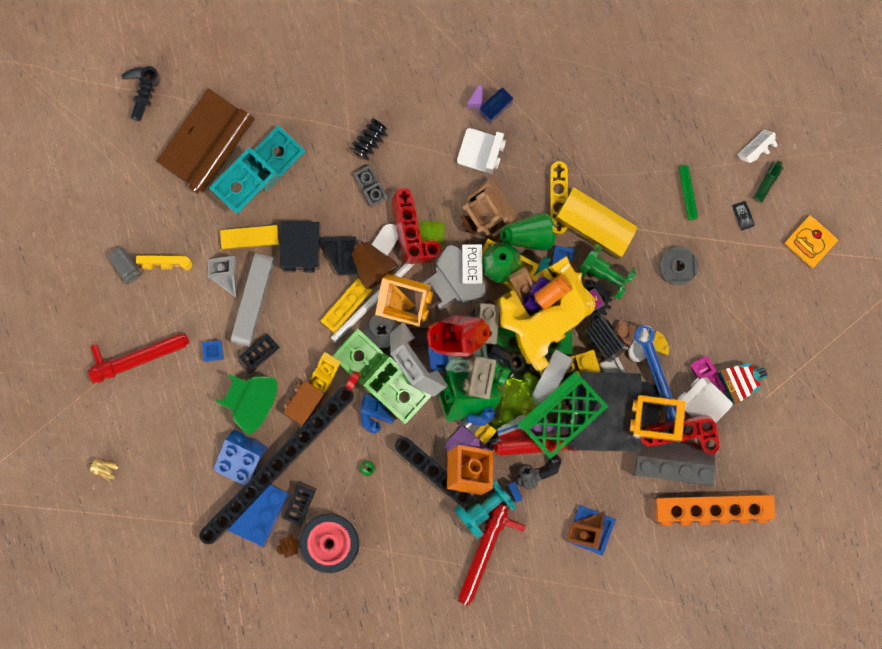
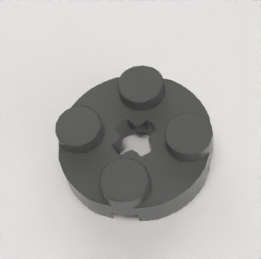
(670, 259)

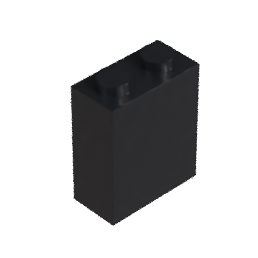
(300, 246)

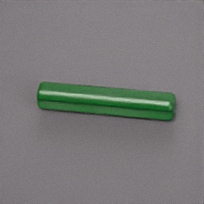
(688, 192)

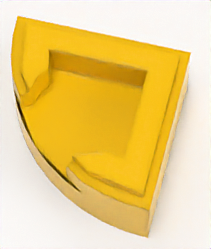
(661, 344)

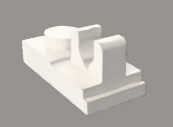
(757, 146)

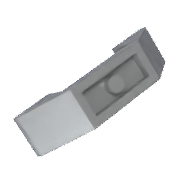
(411, 365)

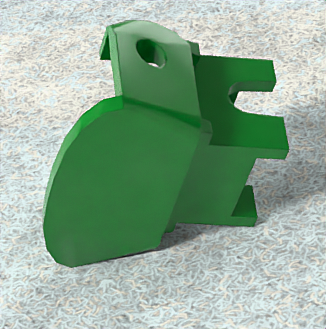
(250, 401)

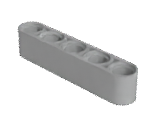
(252, 299)

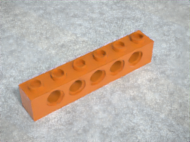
(764, 503)

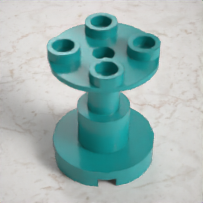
(479, 512)

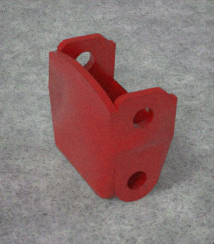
(464, 339)

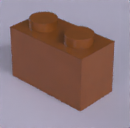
(303, 403)

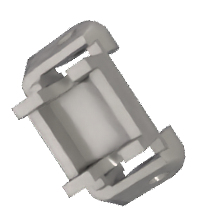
(448, 280)

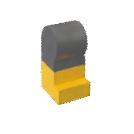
(483, 433)

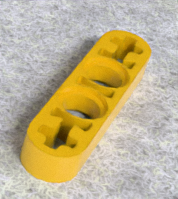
(558, 198)

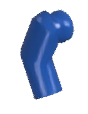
(481, 419)
(369, 424)

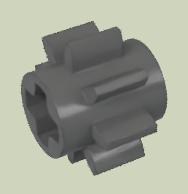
(528, 477)

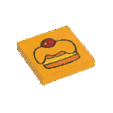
(811, 241)

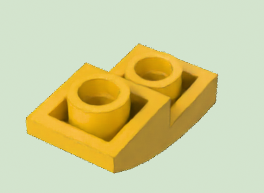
(324, 372)

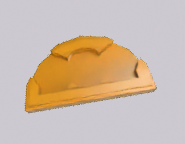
(399, 300)

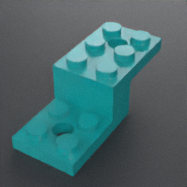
(257, 170)

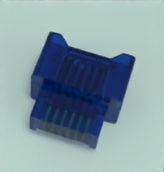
(496, 105)

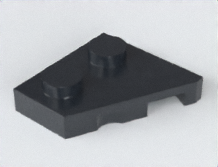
(340, 254)

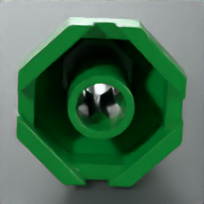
(497, 269)

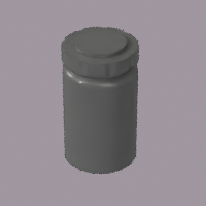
(124, 265)

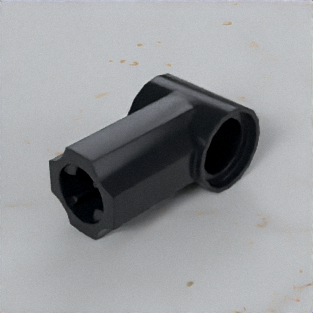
(505, 357)

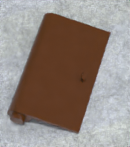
(201, 151)

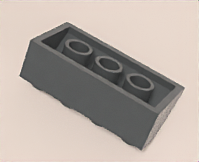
(676, 463)

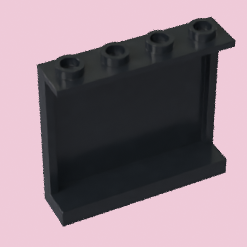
(612, 427)

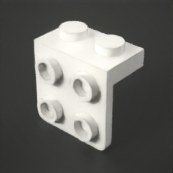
(481, 150)
(705, 400)

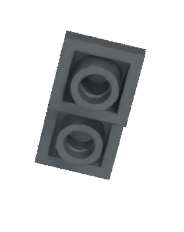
(370, 186)

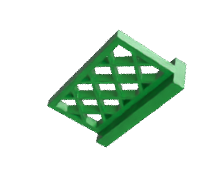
(555, 399)

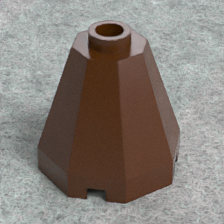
(372, 264)

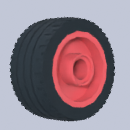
(326, 558)

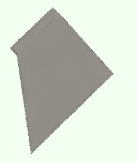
(224, 273)

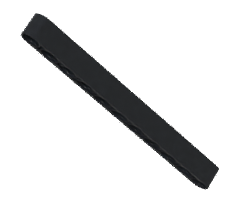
(268, 469)

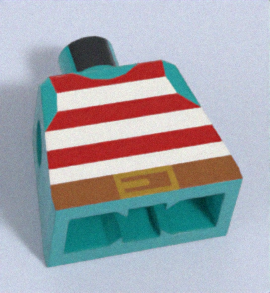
(741, 381)

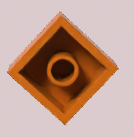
(470, 469)

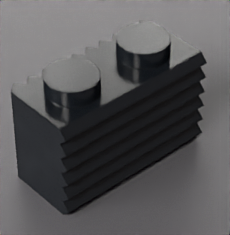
(606, 339)

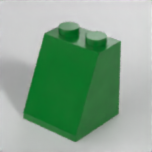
(457, 404)

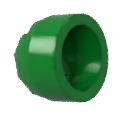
(369, 464)

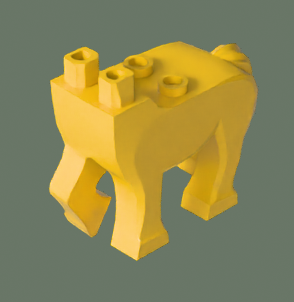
(537, 331)

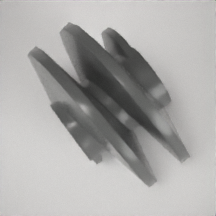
(371, 330)

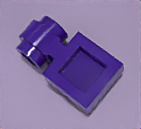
(530, 301)

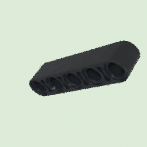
(423, 468)

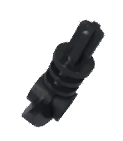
(145, 91)

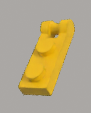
(165, 262)

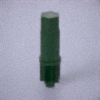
(768, 181)

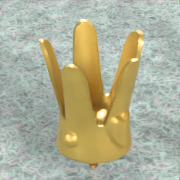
(101, 468)

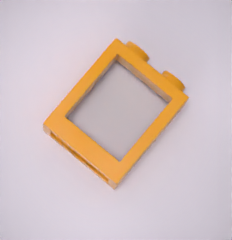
(385, 294)
(678, 424)

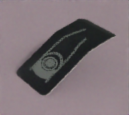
(743, 215)

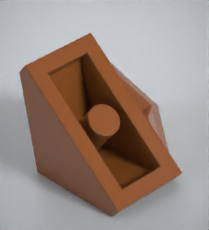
(587, 531)

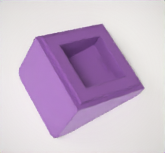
(476, 99)

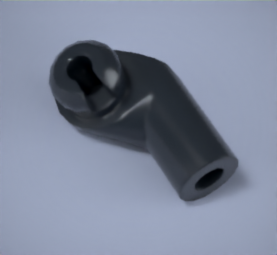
(552, 468)

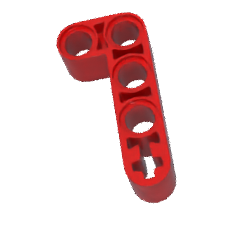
(412, 227)
(696, 432)

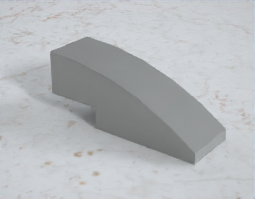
(552, 376)

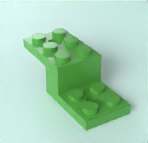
(380, 376)

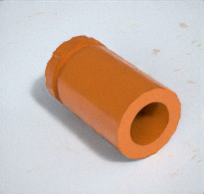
(553, 291)

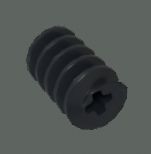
(369, 140)

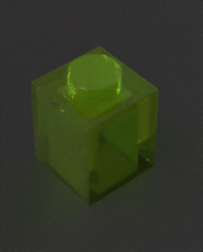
(432, 231)

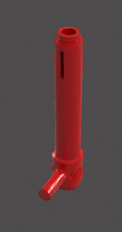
(109, 369)
(525, 446)
(494, 524)

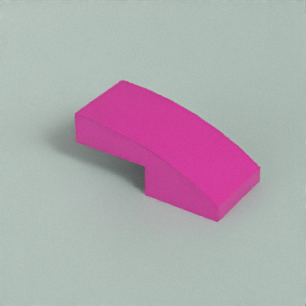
(704, 368)

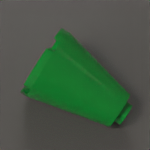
(531, 232)

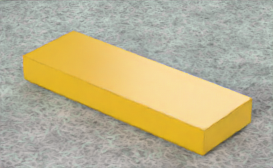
(249, 237)
(345, 306)

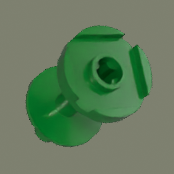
(600, 268)

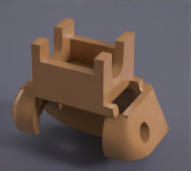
(490, 208)

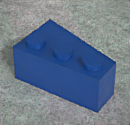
(261, 517)

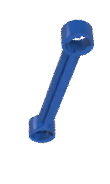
(657, 372)

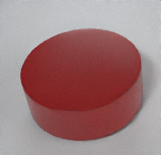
(353, 380)

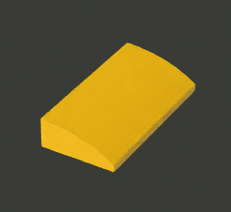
(596, 223)

